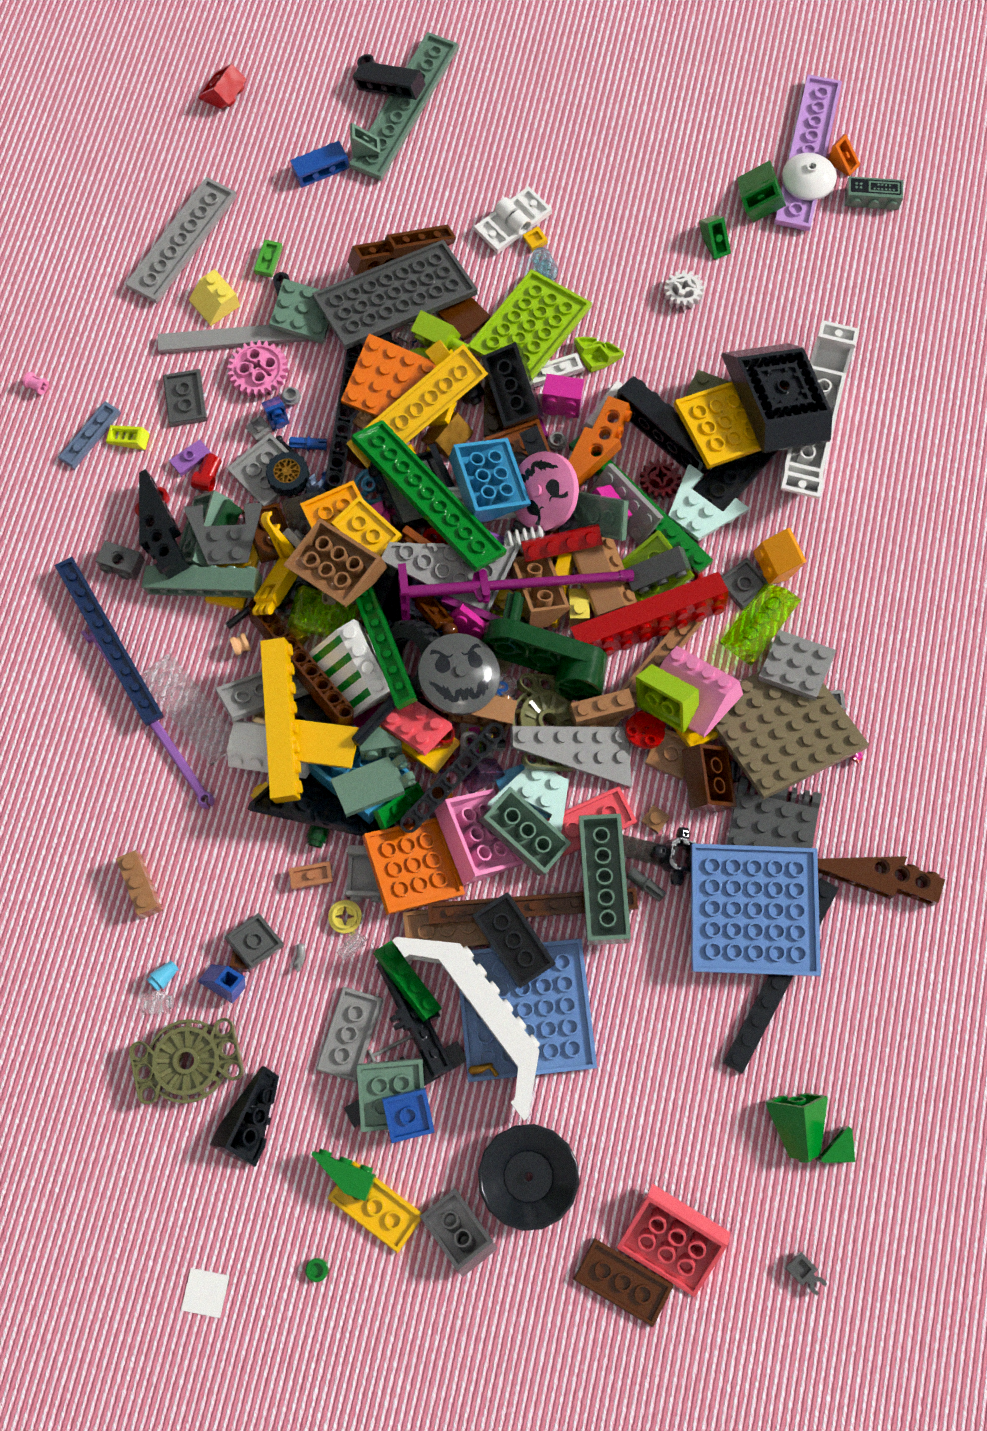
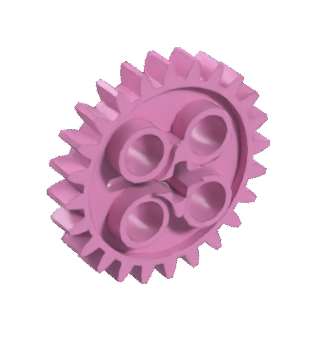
(244, 362)

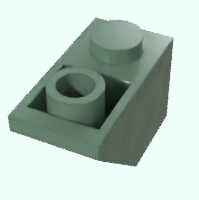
(380, 745)

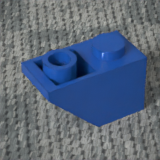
(275, 413)
(223, 981)

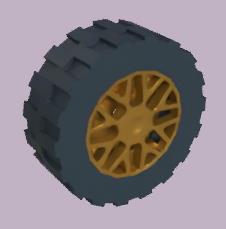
(287, 474)

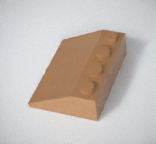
(335, 563)

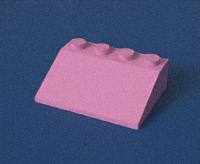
(716, 688)
(472, 846)

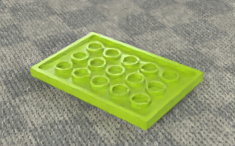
(535, 316)

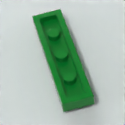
(407, 981)

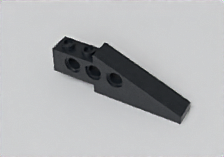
(158, 529)

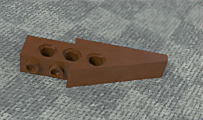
(373, 254)
(862, 874)

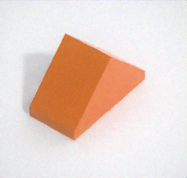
(843, 156)

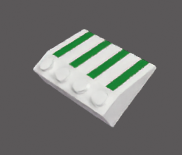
(352, 666)

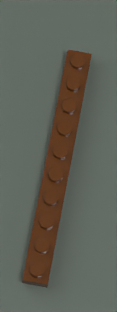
(530, 906)

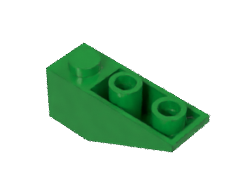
(349, 1178)

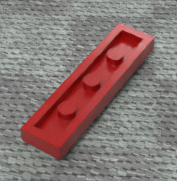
(561, 542)

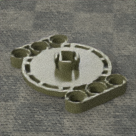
(540, 704)
(170, 1050)

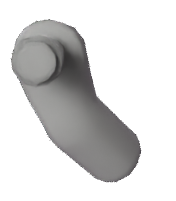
(298, 963)

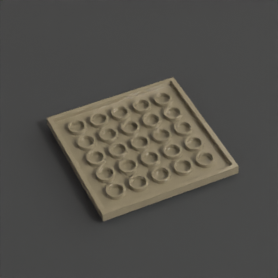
(785, 736)

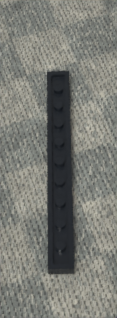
(768, 1000)

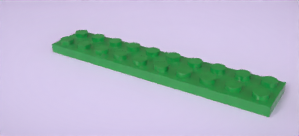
(429, 495)

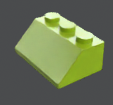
(666, 697)

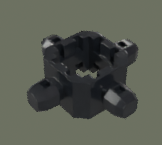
(666, 852)

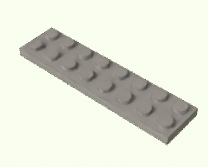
(181, 240)

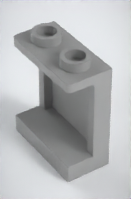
(360, 877)

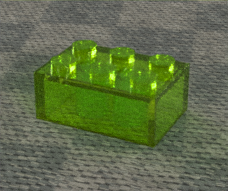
(316, 618)

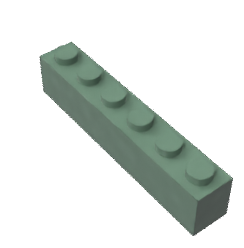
(204, 581)

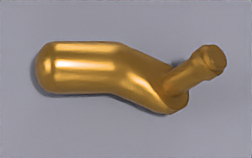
(477, 1069)

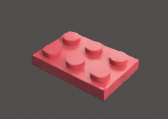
(417, 726)

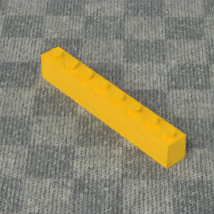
(279, 720)

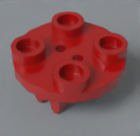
(637, 725)

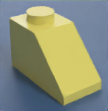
(579, 606)

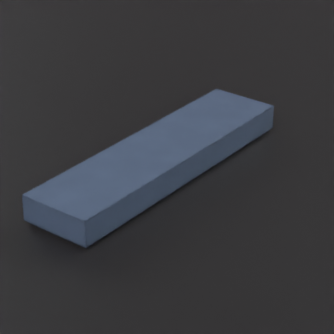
(89, 435)

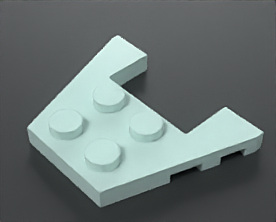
(697, 514)
(542, 791)

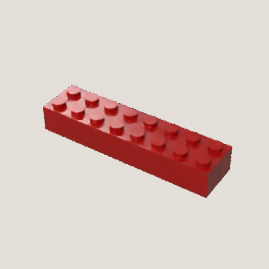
(654, 615)

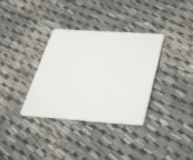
(205, 1293)

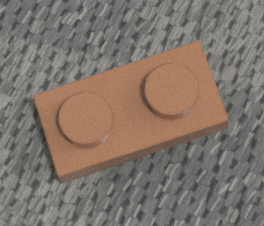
(311, 875)

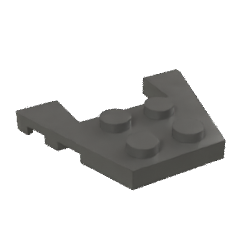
(226, 542)

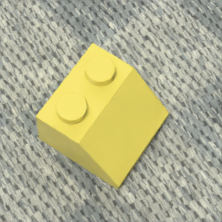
(213, 298)

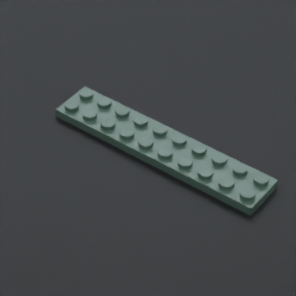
(401, 114)

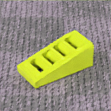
(138, 441)

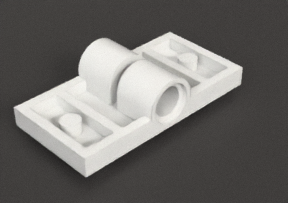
(512, 219)

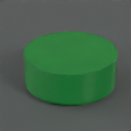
(317, 1270)

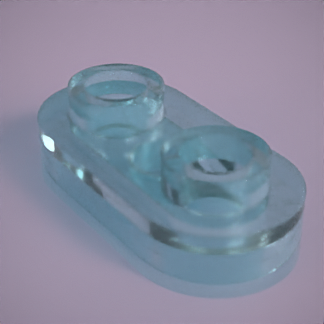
(546, 265)

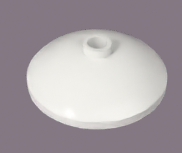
(809, 176)

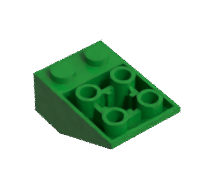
(760, 192)

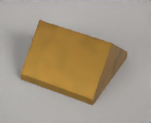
(449, 434)

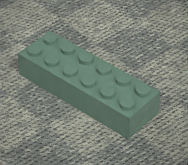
(604, 879)

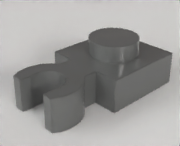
(803, 1271)

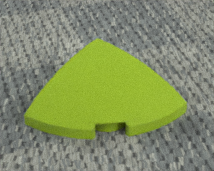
(597, 354)

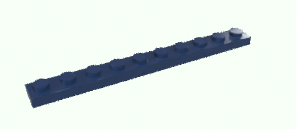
(109, 641)

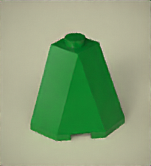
(800, 1123)

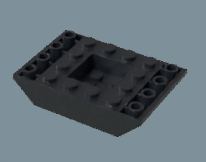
(777, 415)

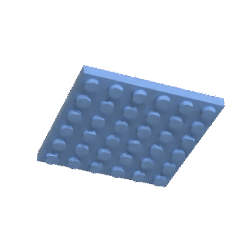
(755, 910)
(552, 1008)

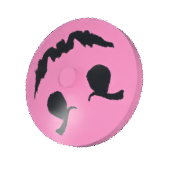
(551, 490)

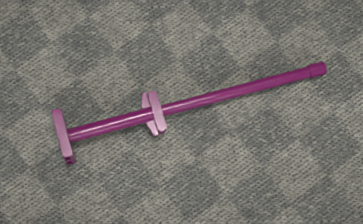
(481, 586)

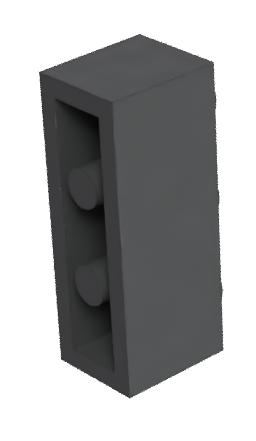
(659, 570)

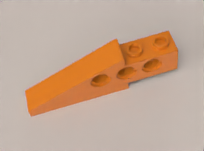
(590, 440)

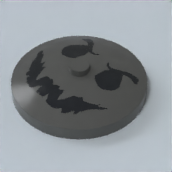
(458, 674)

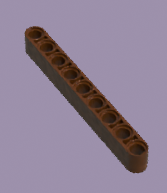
(306, 670)

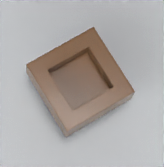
(655, 819)

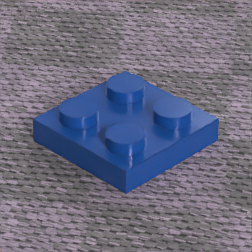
(408, 1115)

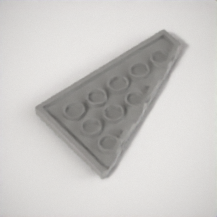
(441, 564)

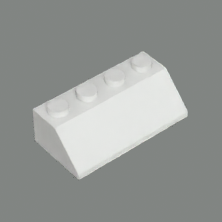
(249, 748)

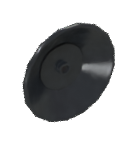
(533, 1202)

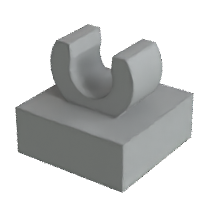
(258, 428)

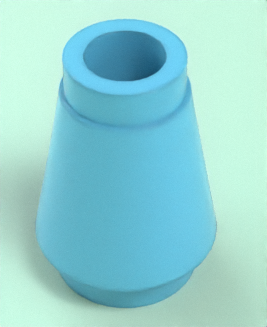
(161, 976)

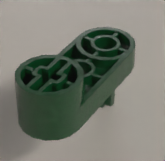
(576, 664)

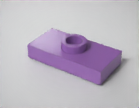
(189, 457)

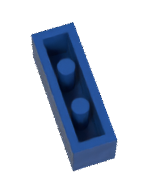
(319, 164)

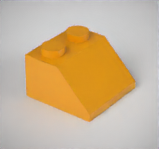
(779, 557)

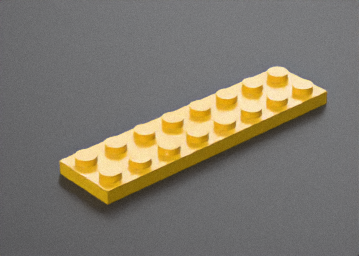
(429, 397)

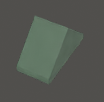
(363, 142)

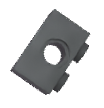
(112, 553)

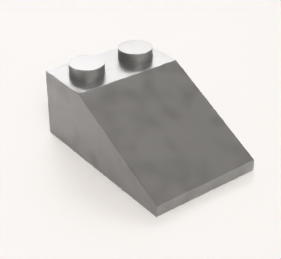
(458, 1232)

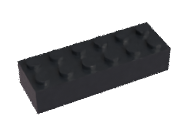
(660, 424)

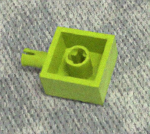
(431, 329)

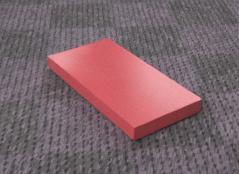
(606, 803)

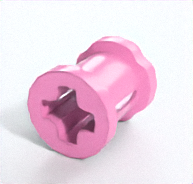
(35, 383)

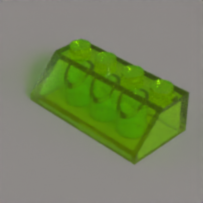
(760, 622)

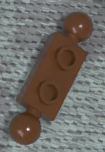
(435, 614)

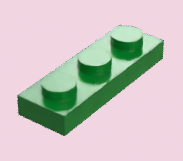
(394, 809)

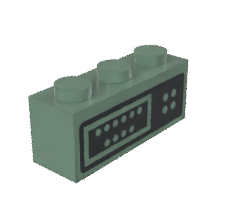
(874, 193)

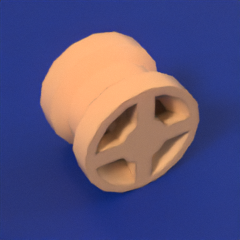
(240, 644)

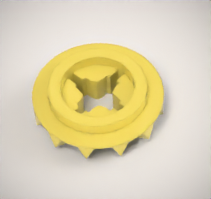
(338, 910)

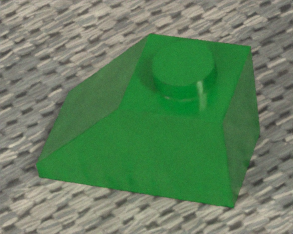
(715, 236)

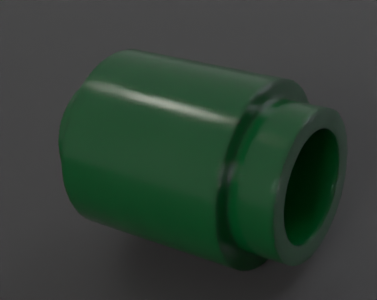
(317, 836)

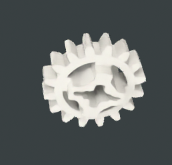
(683, 289)

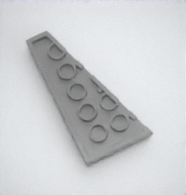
(590, 750)

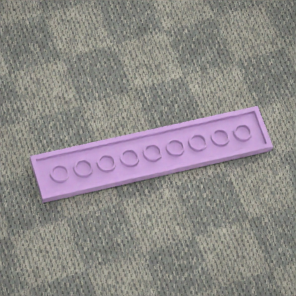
(810, 136)

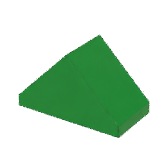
(840, 1148)

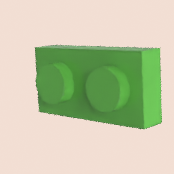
(268, 258)

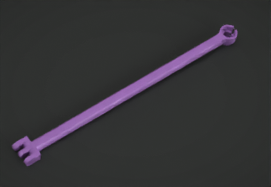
(168, 745)

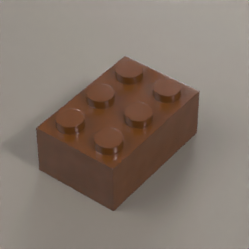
(709, 778)

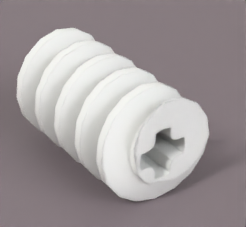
(512, 540)

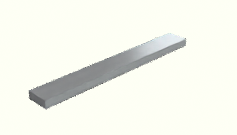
(222, 338)

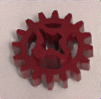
(653, 483)

